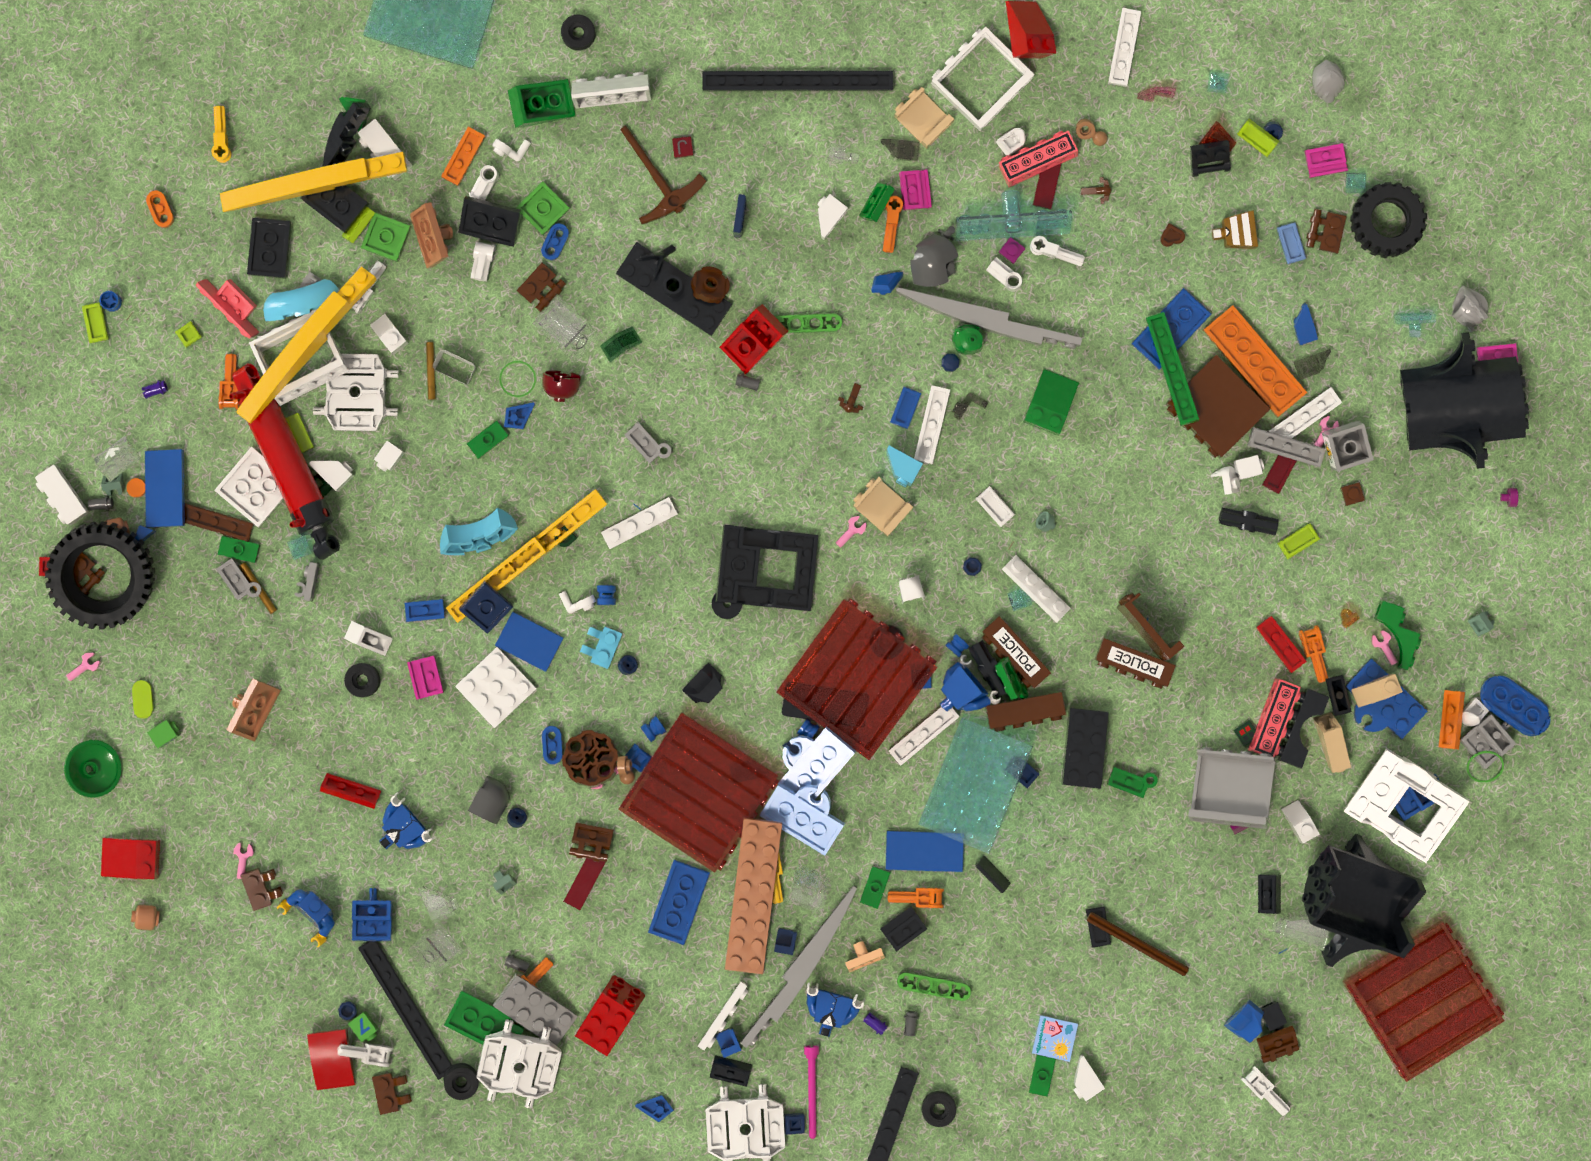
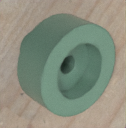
(1045, 521)

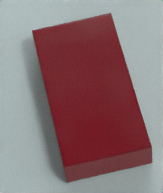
(1279, 473)

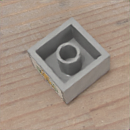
(1347, 446)

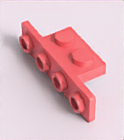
(232, 304)

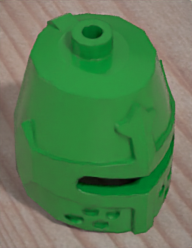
(968, 339)

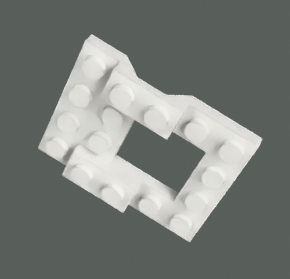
(1385, 788)

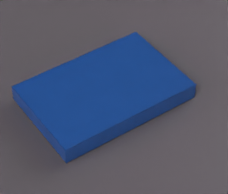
(529, 641)

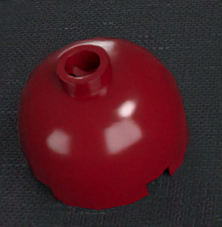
(560, 385)

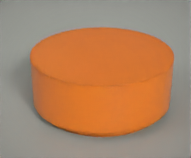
(136, 487)

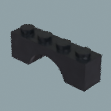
(1310, 705)

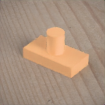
(863, 957)

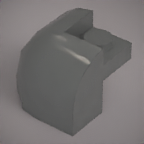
(933, 261)
(490, 800)

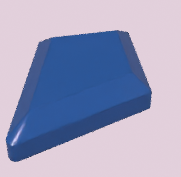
(886, 283)
(517, 416)
(656, 1108)

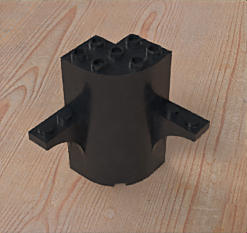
(1465, 402)
(1360, 901)

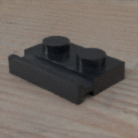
(903, 928)

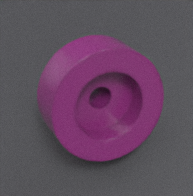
(1511, 497)

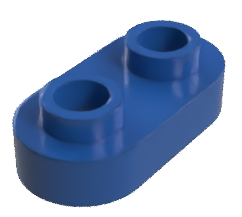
(555, 242)
(552, 745)

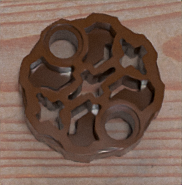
(596, 778)

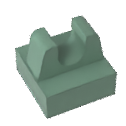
(116, 483)
(1481, 623)
(504, 882)

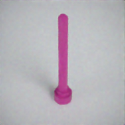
(811, 1054)

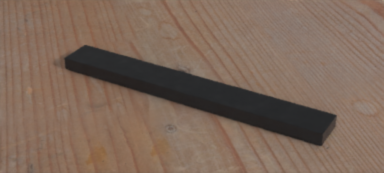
(405, 1008)

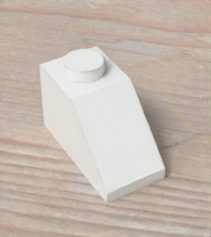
(829, 213)
(389, 334)
(333, 472)
(368, 638)
(1300, 822)
(1086, 1081)

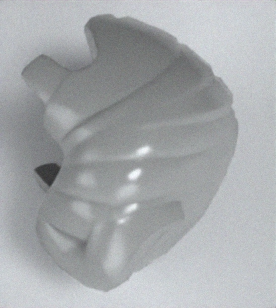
(1327, 81)

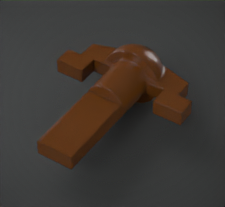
(1106, 190)
(849, 407)

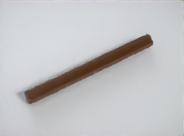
(1137, 944)

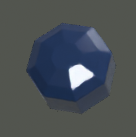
(950, 362)
(972, 566)
(347, 1010)

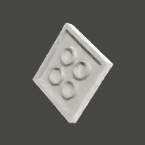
(251, 488)
(495, 687)

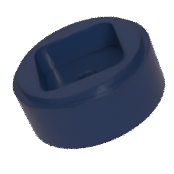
(1274, 129)
(627, 665)
(516, 817)

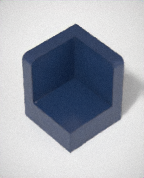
(785, 941)

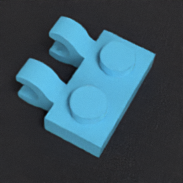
(605, 648)

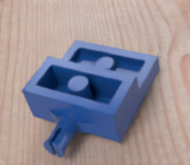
(1412, 803)
(372, 919)

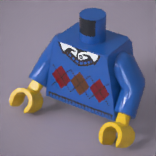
(314, 910)

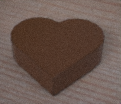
(1171, 236)

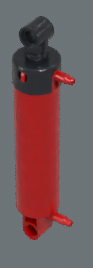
(288, 467)

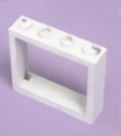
(964, 50)
(308, 381)

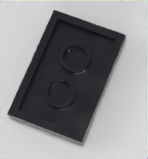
(338, 206)
(489, 221)
(269, 248)

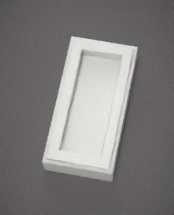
(995, 506)

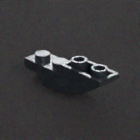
(341, 135)

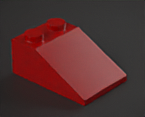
(1029, 30)
(130, 858)

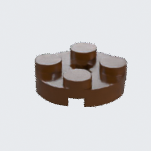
(706, 293)

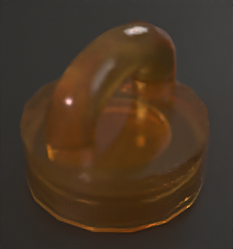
(1353, 617)

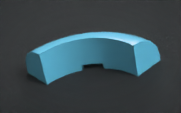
(297, 301)
(477, 535)

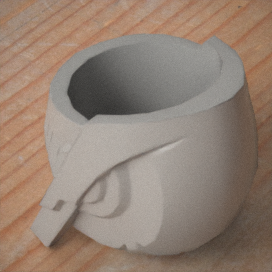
(1470, 308)

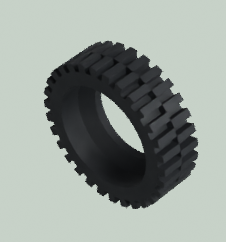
(74, 601)

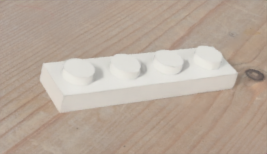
(1124, 47)
(1308, 414)
(931, 424)
(639, 523)
(1036, 588)
(923, 734)
(728, 1009)

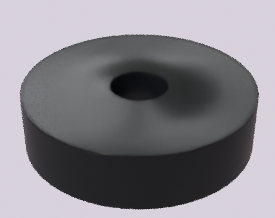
(723, 612)

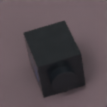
(1273, 1016)

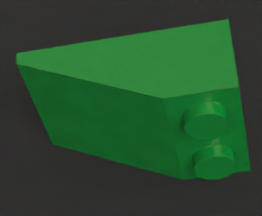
(541, 103)
(1051, 402)

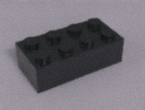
(1084, 748)

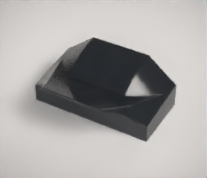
(704, 685)

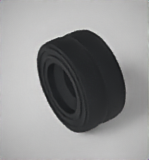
(573, 42)
(362, 669)
(461, 1092)
(934, 1119)

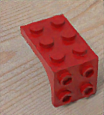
(610, 1015)

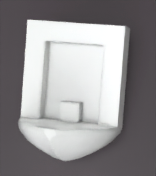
(1012, 141)
(1230, 480)
(1473, 712)

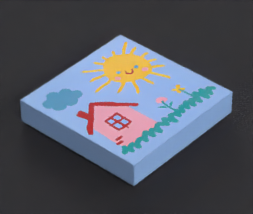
(1054, 1038)

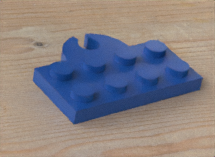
(1397, 712)

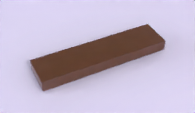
(218, 522)

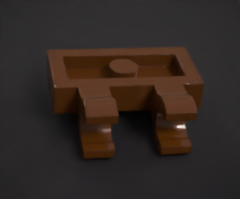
(257, 890)
(386, 1094)

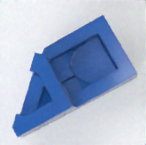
(1304, 326)

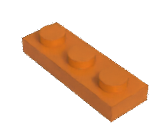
(463, 156)
(1451, 719)

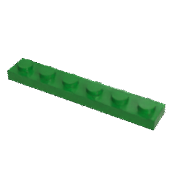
(1172, 369)

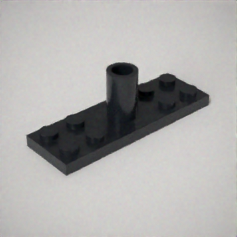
(682, 302)

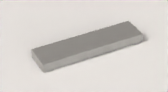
(1286, 447)

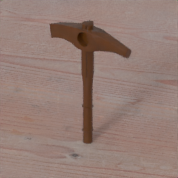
(673, 200)

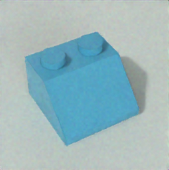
(903, 466)

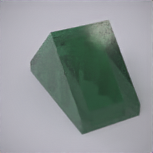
(620, 343)

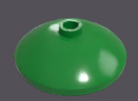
(104, 765)

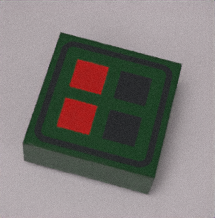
(1245, 732)

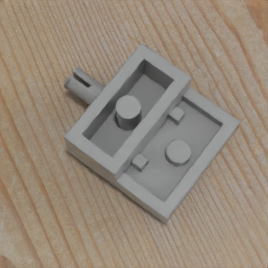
(1488, 737)

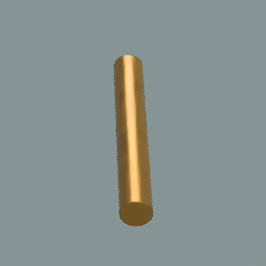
(430, 370)
(263, 596)

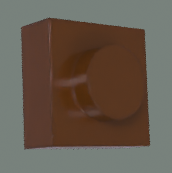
(1352, 494)

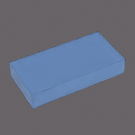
(1291, 243)

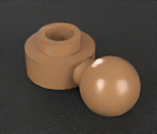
(1099, 138)
(624, 768)

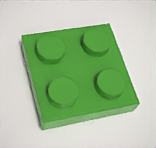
(543, 208)
(385, 237)

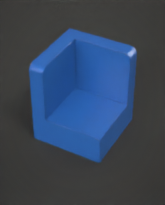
(728, 1042)

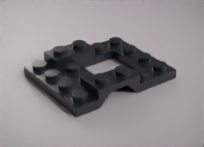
(741, 561)

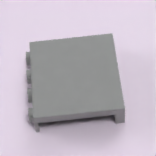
(1232, 788)

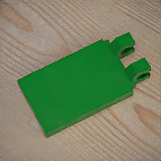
(477, 1018)

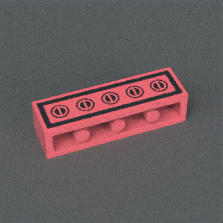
(1038, 158)
(1274, 717)

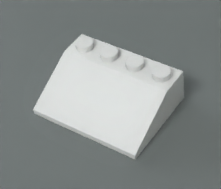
(611, 91)

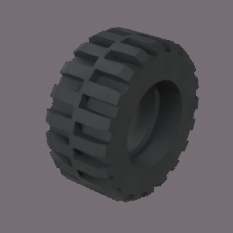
(1406, 201)

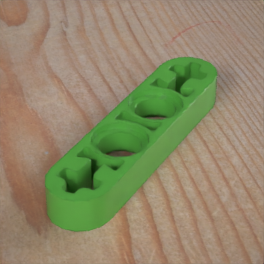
(805, 319)
(933, 989)

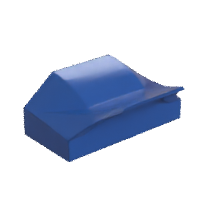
(1246, 1022)

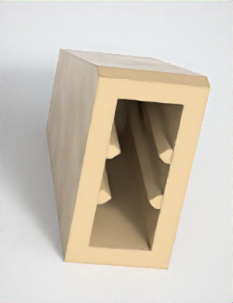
(1377, 690)
(1332, 742)

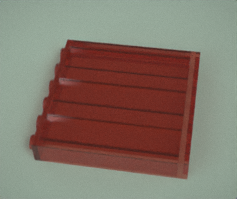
(857, 678)
(699, 792)
(1424, 1002)

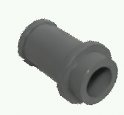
(747, 382)
(101, 503)
(516, 963)
(910, 1023)

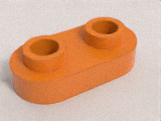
(160, 209)

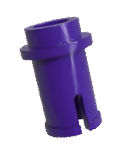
(155, 389)
(875, 1023)

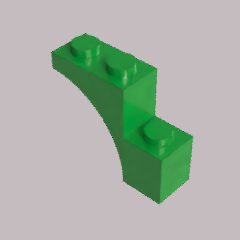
(1391, 616)

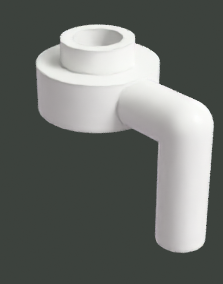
(501, 148)
(586, 603)

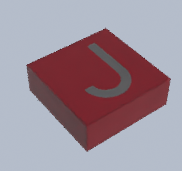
(682, 147)

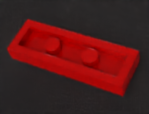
(1281, 644)
(350, 791)

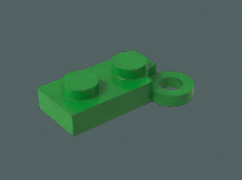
(1010, 680)
(1130, 782)

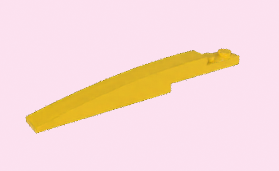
(313, 181)
(305, 344)
(535, 549)

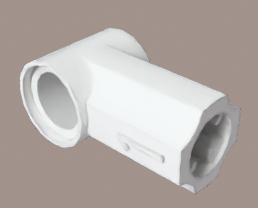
(483, 186)
(482, 260)
(1003, 274)

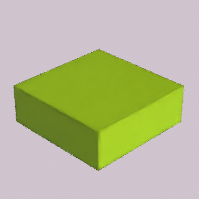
(188, 334)

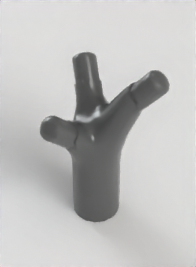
(948, 233)

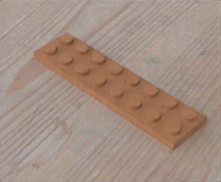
(753, 895)

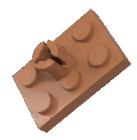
(430, 234)
(252, 709)

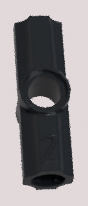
(1248, 521)
(986, 666)

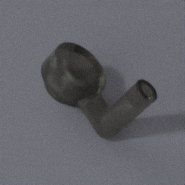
(960, 408)

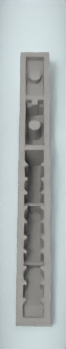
(990, 320)
(800, 970)

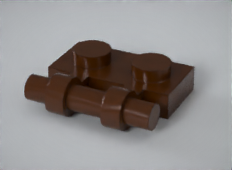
(1331, 234)
(537, 282)
(82, 568)
(594, 837)
(1278, 1044)

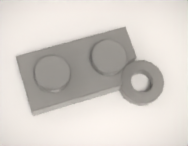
(646, 444)
(236, 580)

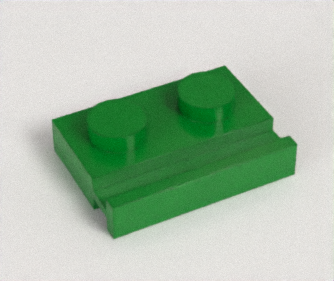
(876, 202)

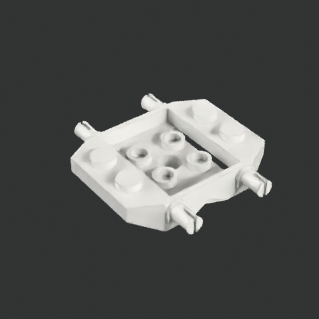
(370, 397)
(519, 1050)
(745, 1112)

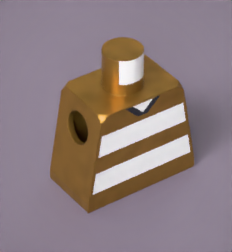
(1238, 231)

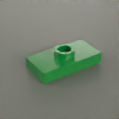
(487, 439)
(238, 549)
(875, 887)
(1042, 1075)

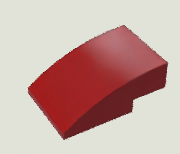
(754, 338)
(327, 1066)

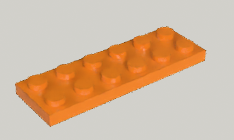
(1255, 361)

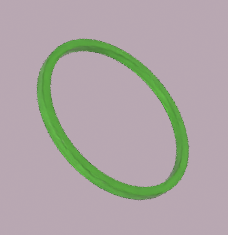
(530, 390)
(1481, 752)

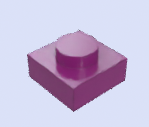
(1011, 250)

